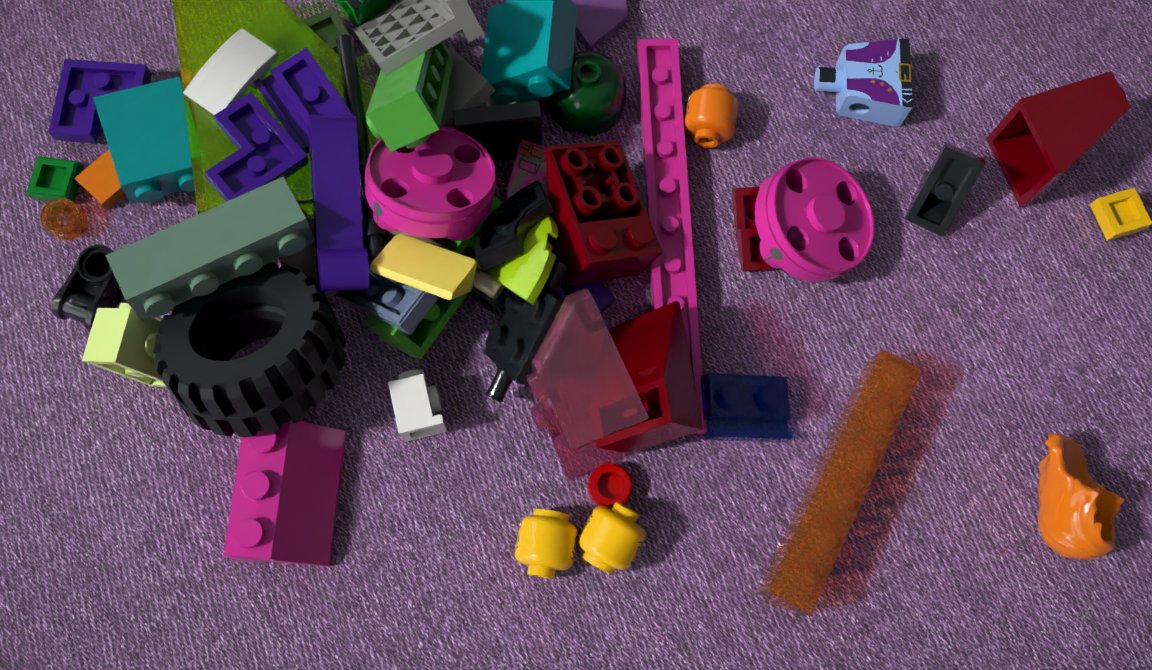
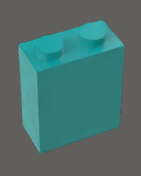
(529, 49)
(148, 139)

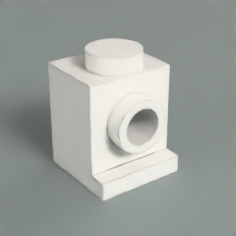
(416, 406)

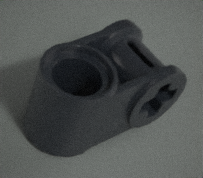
(87, 288)

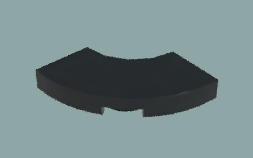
(511, 225)

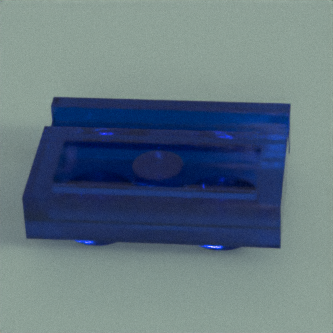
(745, 407)

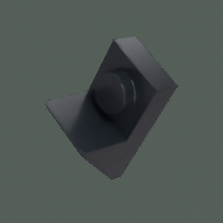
(944, 189)

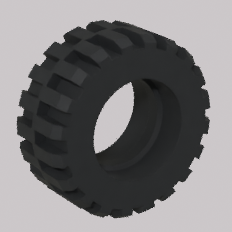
(268, 384)

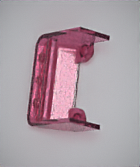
(582, 387)

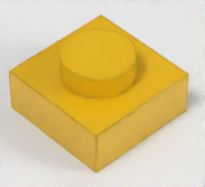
(1120, 214)

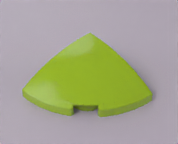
(529, 271)

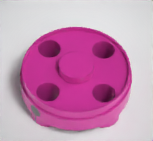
(432, 188)
(813, 220)

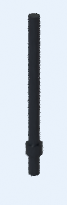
(372, 234)

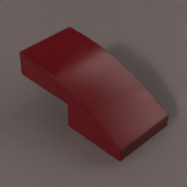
(746, 230)

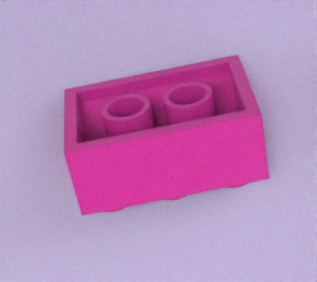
(286, 495)

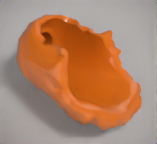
(1073, 509)

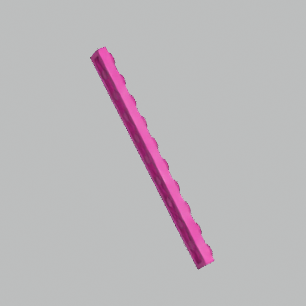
(668, 189)

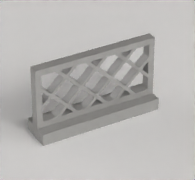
(414, 28)

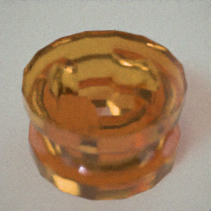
(51, 219)

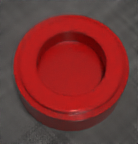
(609, 485)

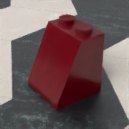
(1053, 131)

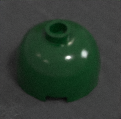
(594, 97)

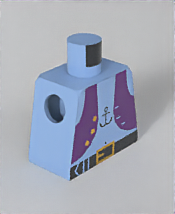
(871, 81)

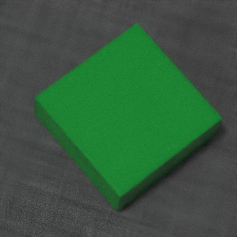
(54, 179)

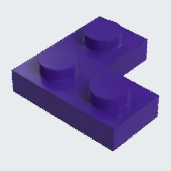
(81, 80)
(263, 153)

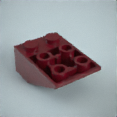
(598, 213)
(661, 371)

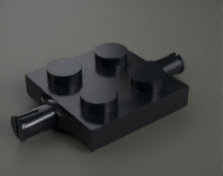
(521, 332)

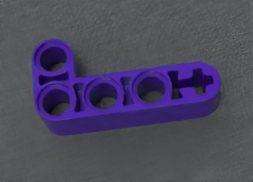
(337, 207)

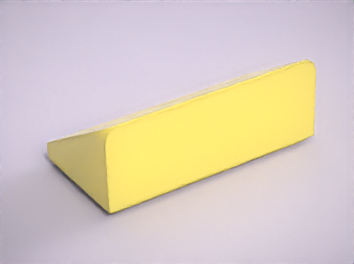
(425, 267)

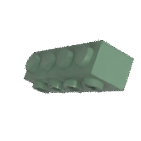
(210, 249)

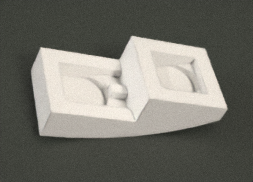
(231, 72)

